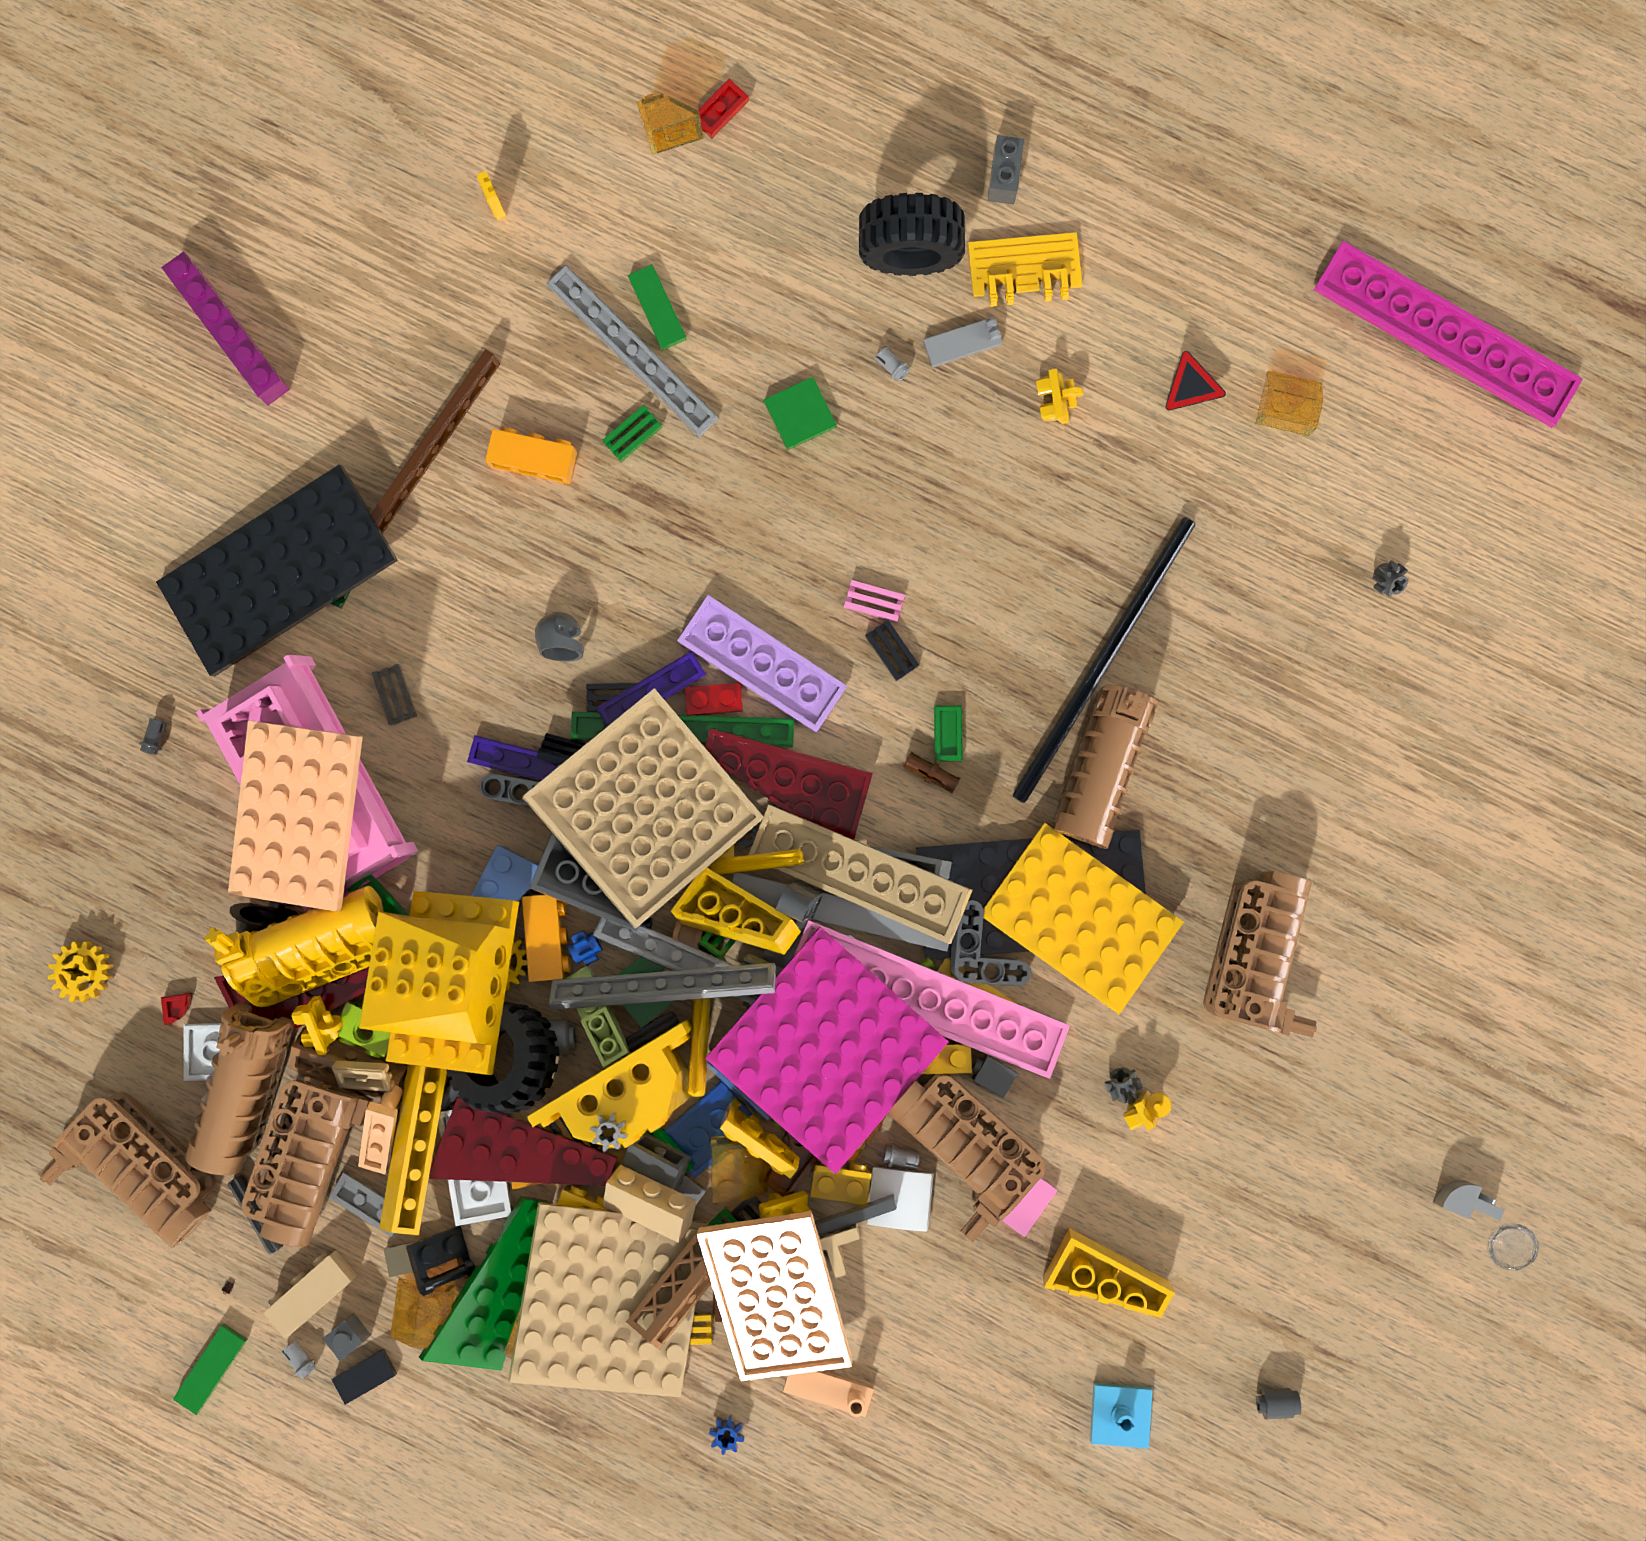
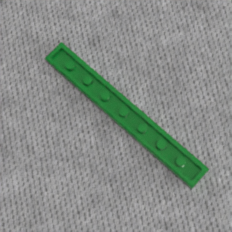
(767, 730)

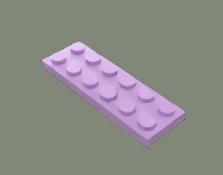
(762, 663)

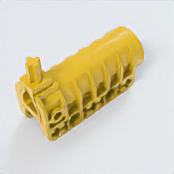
(299, 951)

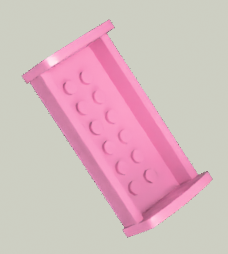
(296, 699)

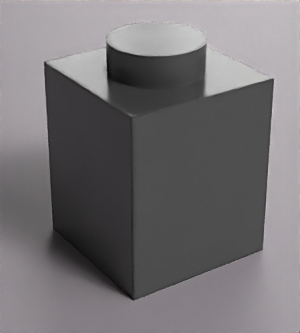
(993, 1075)
(346, 1337)

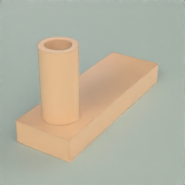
(379, 1132)
(831, 1391)

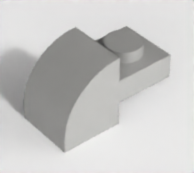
(1463, 1197)

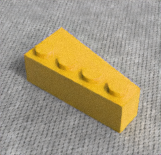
(731, 912)
(1104, 1275)

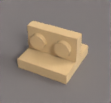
(832, 1250)

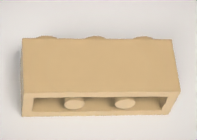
(649, 1203)
(309, 1293)

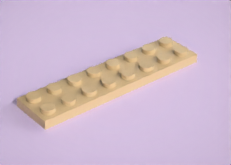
(865, 875)

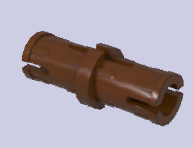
(931, 772)

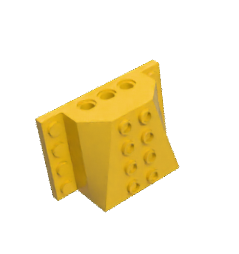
(441, 980)
(637, 1088)

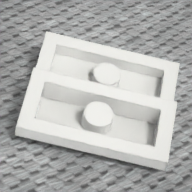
(912, 1194)

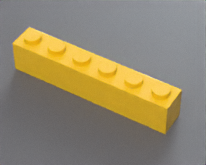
(413, 1150)

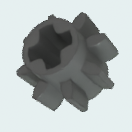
(1390, 578)
(1123, 1085)

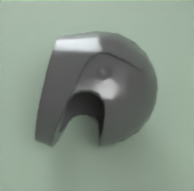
(557, 632)

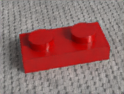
(721, 107)
(713, 699)

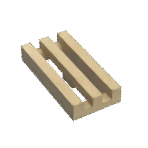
(363, 1075)

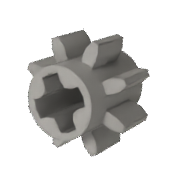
(606, 1141)

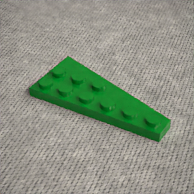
(490, 1300)

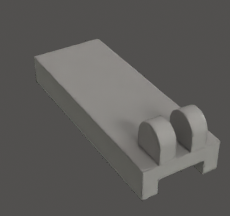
(963, 342)
(360, 1199)

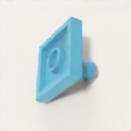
(1121, 1415)

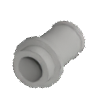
(892, 364)
(900, 1157)
(298, 1360)

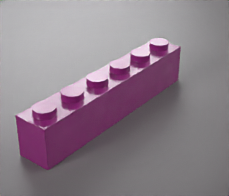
(225, 328)

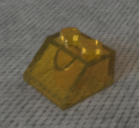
(668, 122)
(1290, 403)
(735, 1172)
(418, 1315)

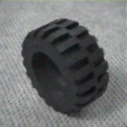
(911, 234)
(530, 1072)

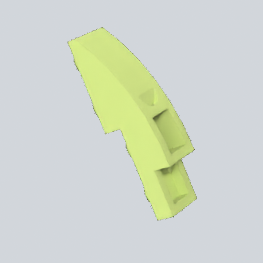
(602, 1028)

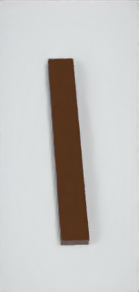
(435, 439)

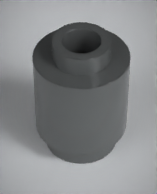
(1278, 1403)

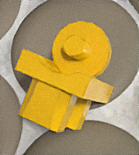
(1054, 385)
(320, 1025)
(1147, 1110)
(784, 1205)

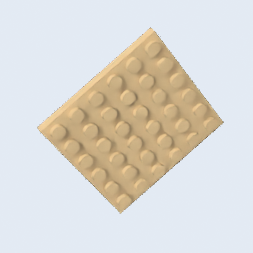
(643, 808)
(578, 1292)

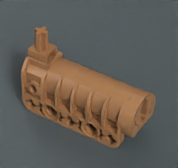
(1104, 764)
(1262, 954)
(239, 1090)
(970, 1148)
(303, 1159)
(134, 1165)

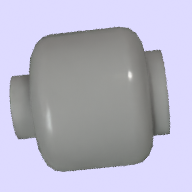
(565, 1036)

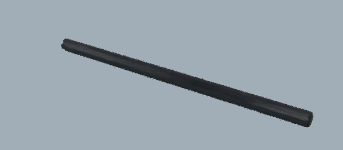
(1104, 660)

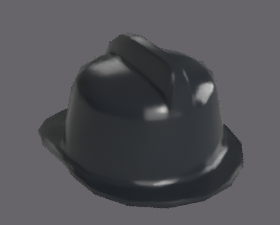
(256, 917)

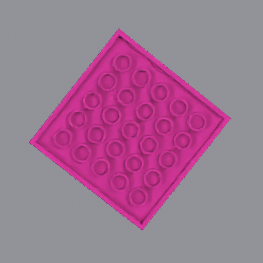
(827, 1050)

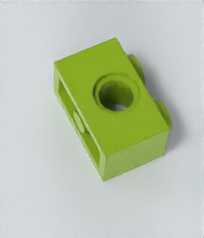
(351, 1033)

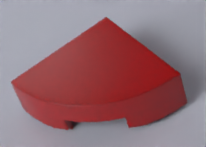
(175, 1007)

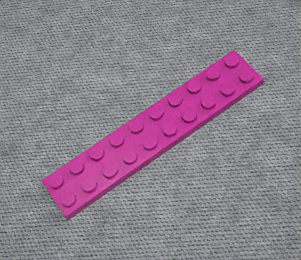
(1448, 334)

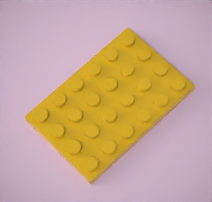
(1081, 918)

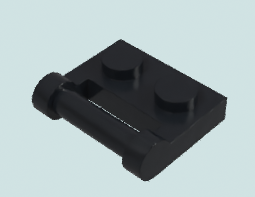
(437, 1251)

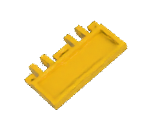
(1025, 264)

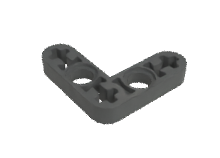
(972, 955)

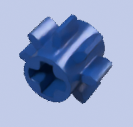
(584, 948)
(726, 1444)

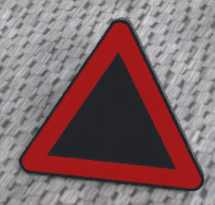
(1192, 384)

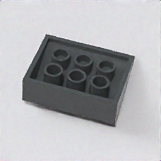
(567, 881)

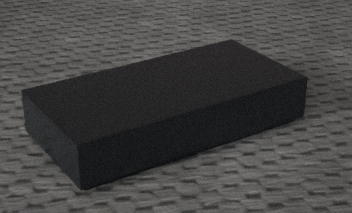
(364, 1376)

